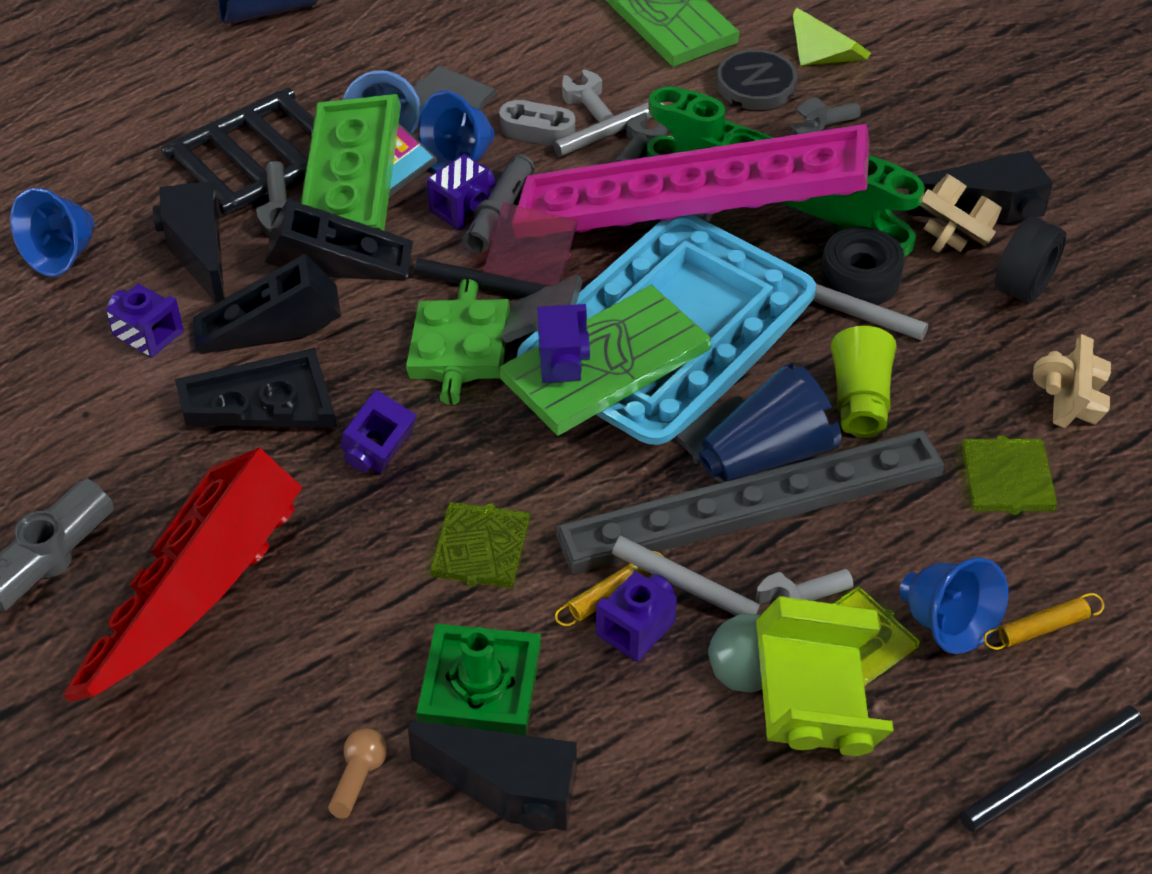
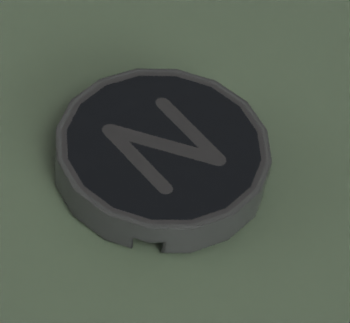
(756, 79)

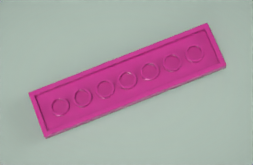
(705, 179)

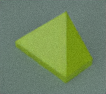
(822, 44)

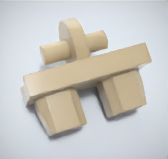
(975, 225)
(1075, 383)

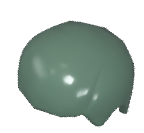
(736, 654)

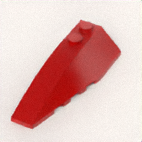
(197, 561)

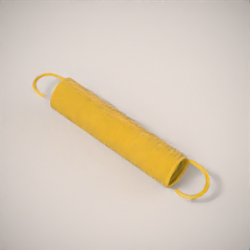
(585, 603)
(1044, 621)

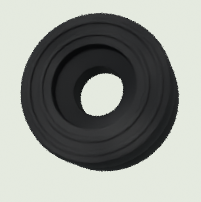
(864, 247)
(1030, 259)

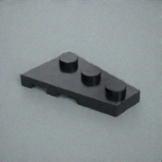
(259, 393)

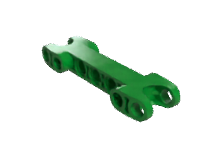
(700, 123)

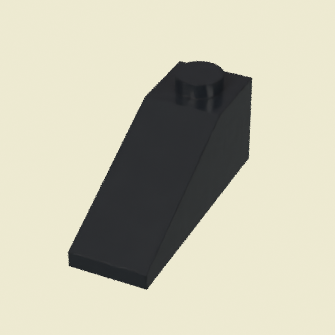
(1010, 181)
(192, 232)
(337, 244)
(271, 310)
(510, 774)

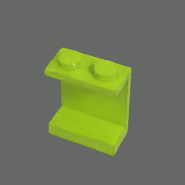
(816, 676)

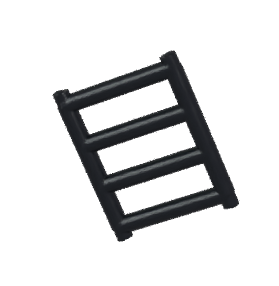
(217, 133)

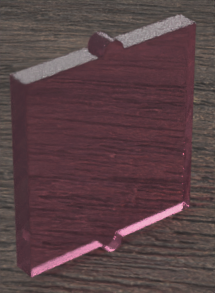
(530, 245)

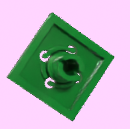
(485, 666)

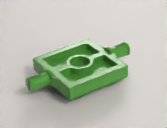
(458, 340)

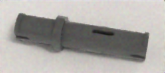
(488, 211)

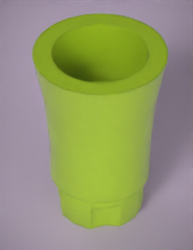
(863, 378)

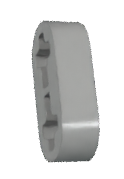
(535, 122)

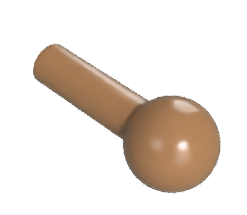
(363, 752)

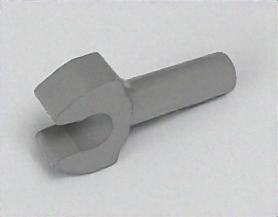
(586, 94)
(778, 585)

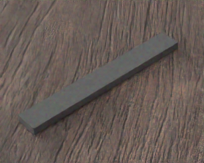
(751, 500)

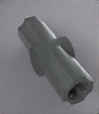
(47, 538)

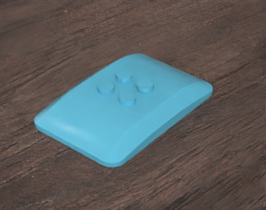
(726, 289)

